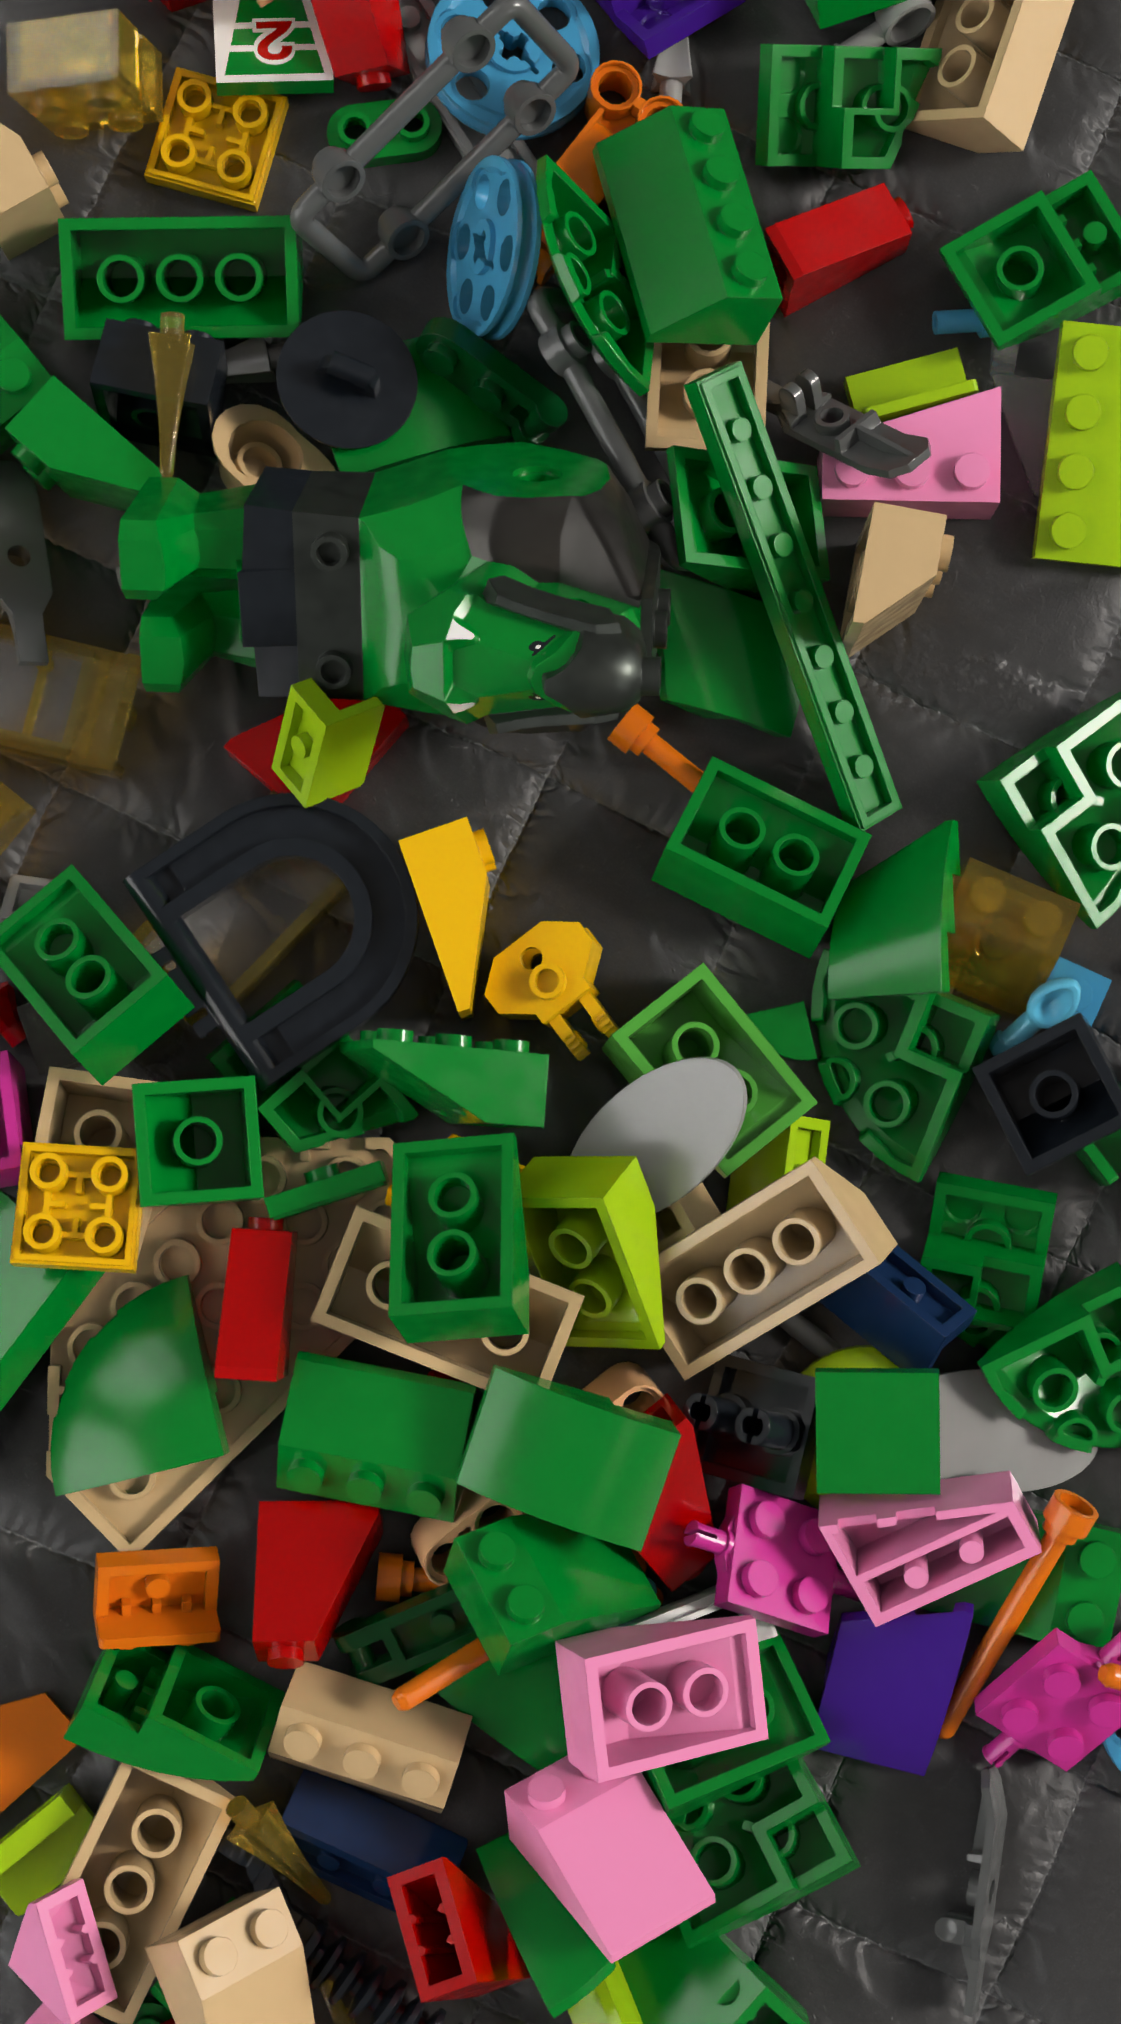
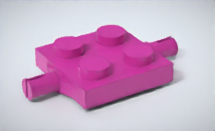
(772, 1561)
(1052, 1702)

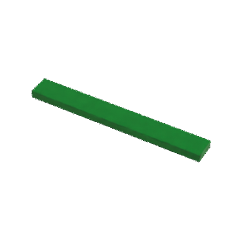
(793, 594)

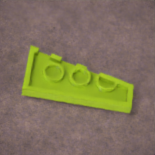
(1082, 454)

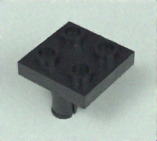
(756, 1426)

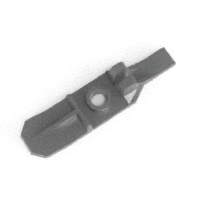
(843, 431)
(28, 587)
(975, 1930)

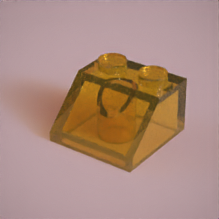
(1004, 935)

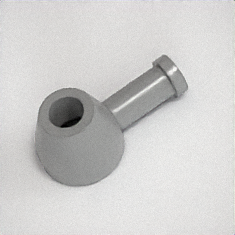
(895, 25)

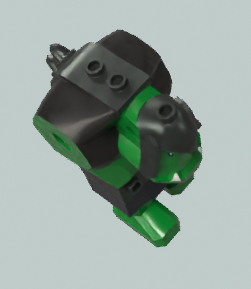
(444, 586)

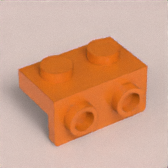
(156, 1597)

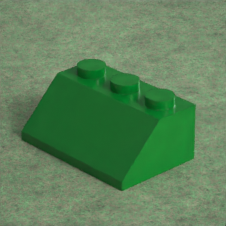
(761, 857)
(375, 1436)

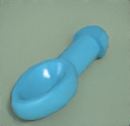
(1046, 1007)

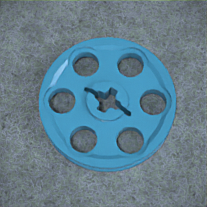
(502, 73)
(494, 247)

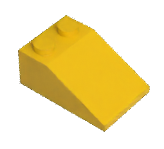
(453, 891)

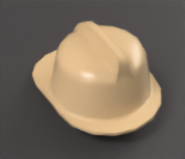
(256, 437)

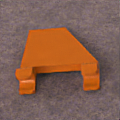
(29, 1743)

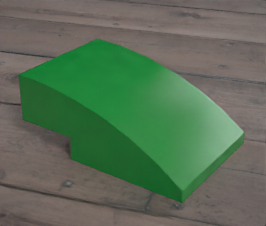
(1040, 261)
(439, 421)
(568, 1457)
(176, 1713)

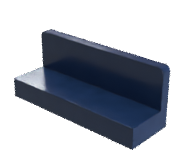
(902, 1310)
(361, 1838)

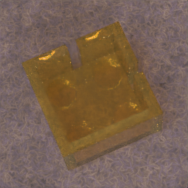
(85, 73)

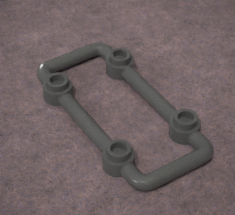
(466, 48)
(565, 352)

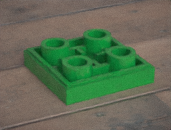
(877, 1430)

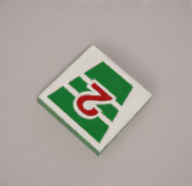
(269, 49)

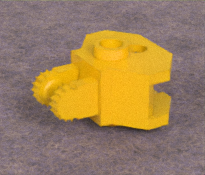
(555, 986)

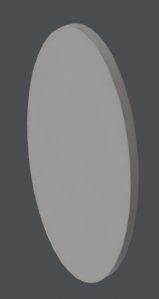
(674, 1123)
(985, 1437)

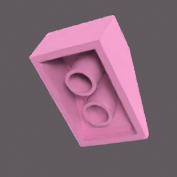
(660, 1694)
(606, 1854)

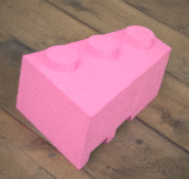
(956, 479)
(926, 1546)

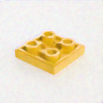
(215, 142)
(77, 1208)

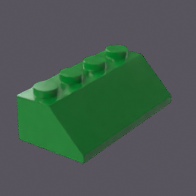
(688, 229)
(216, 270)

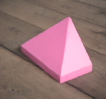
(63, 1954)

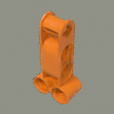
(603, 121)

